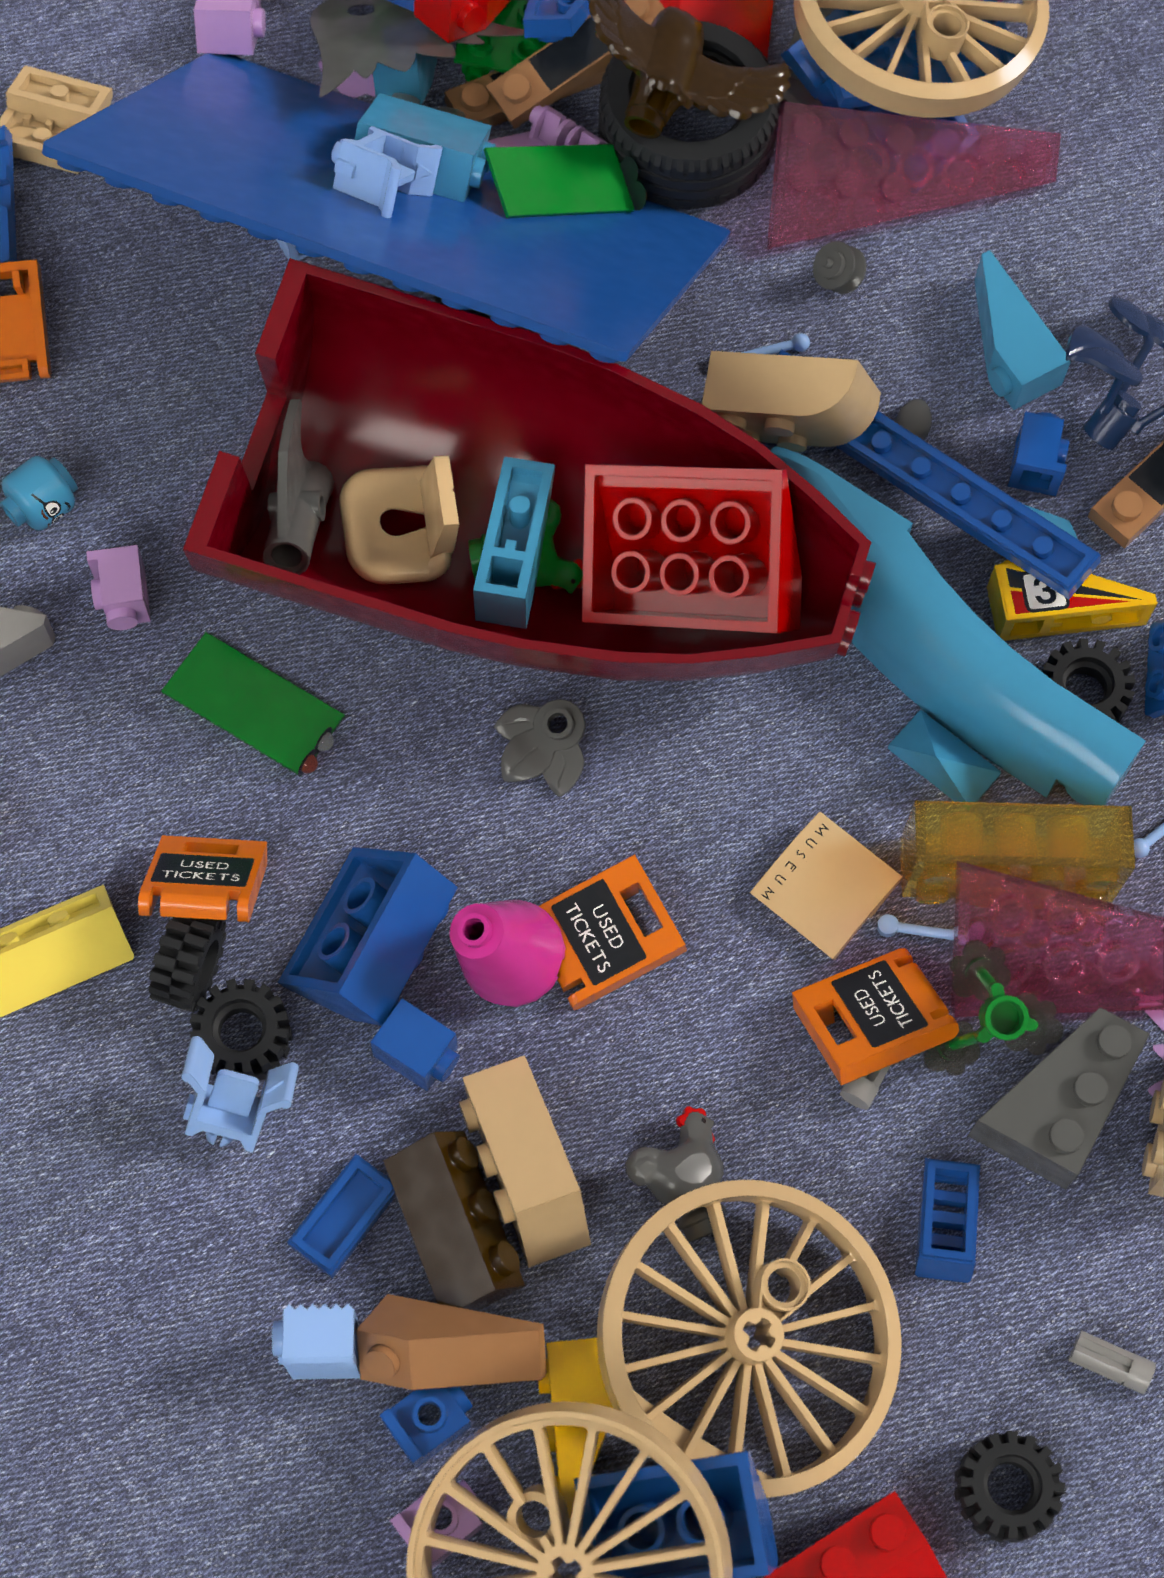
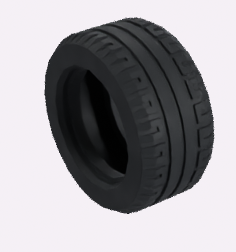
(697, 171)

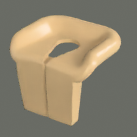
(407, 557)

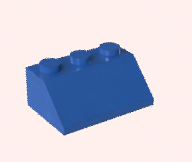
(369, 934)
(739, 1497)

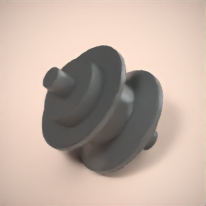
(839, 267)

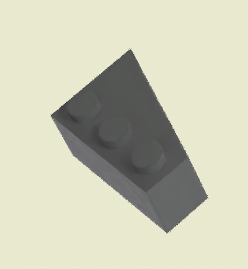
(1065, 1100)

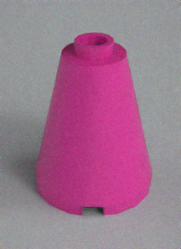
(507, 950)

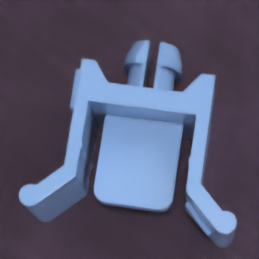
(382, 165)
(231, 1104)

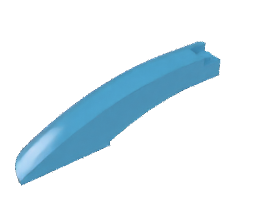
(965, 672)

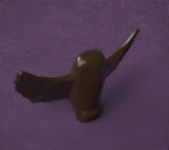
(675, 72)

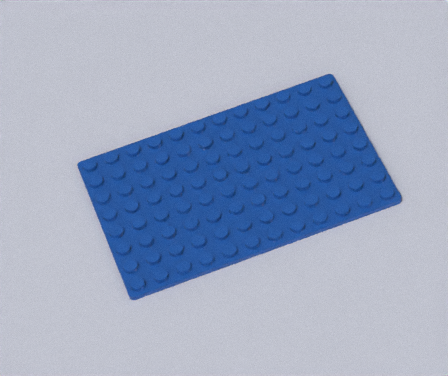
(259, 153)

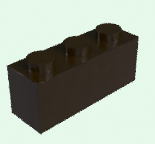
(454, 1221)

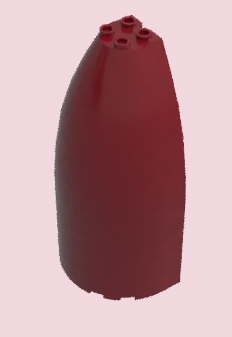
(417, 380)

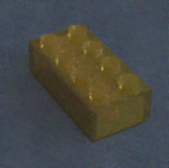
(1050, 844)

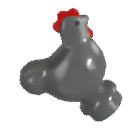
(681, 1169)

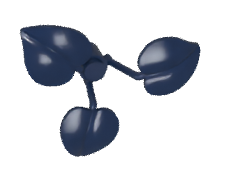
(1119, 409)

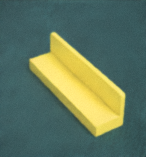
(60, 949)

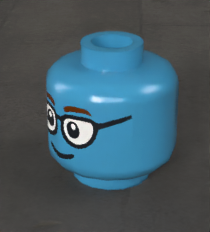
(38, 493)

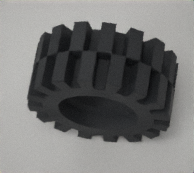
(1099, 665)
(186, 961)
(243, 999)
(1043, 1479)

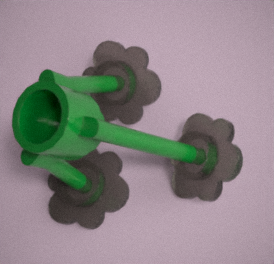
(1016, 1020)

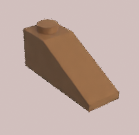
(444, 1346)

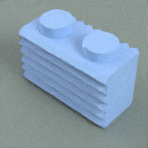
(317, 1342)

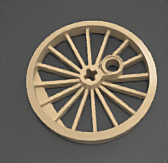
(941, 33)
(766, 1315)
(562, 1539)

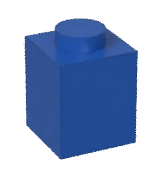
(416, 1046)

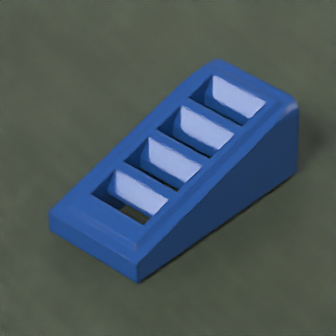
(942, 1254)

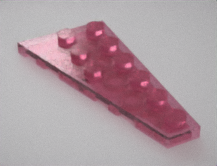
(871, 168)
(1060, 944)

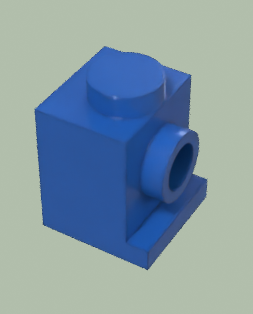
(1039, 454)
(423, 1441)

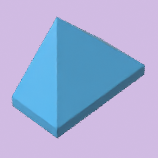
(944, 759)

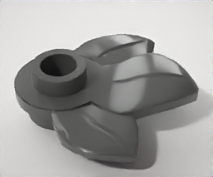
(539, 751)

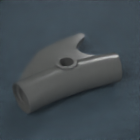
(299, 500)

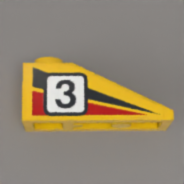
(1031, 609)

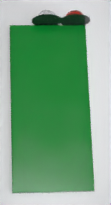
(564, 180)
(254, 705)

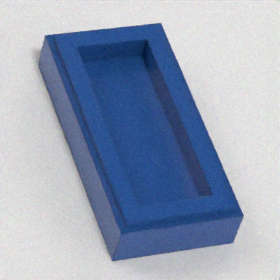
(343, 1216)

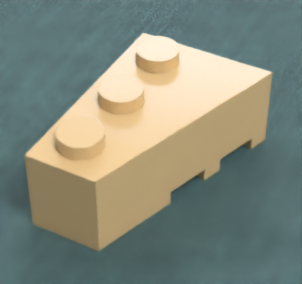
(527, 1160)

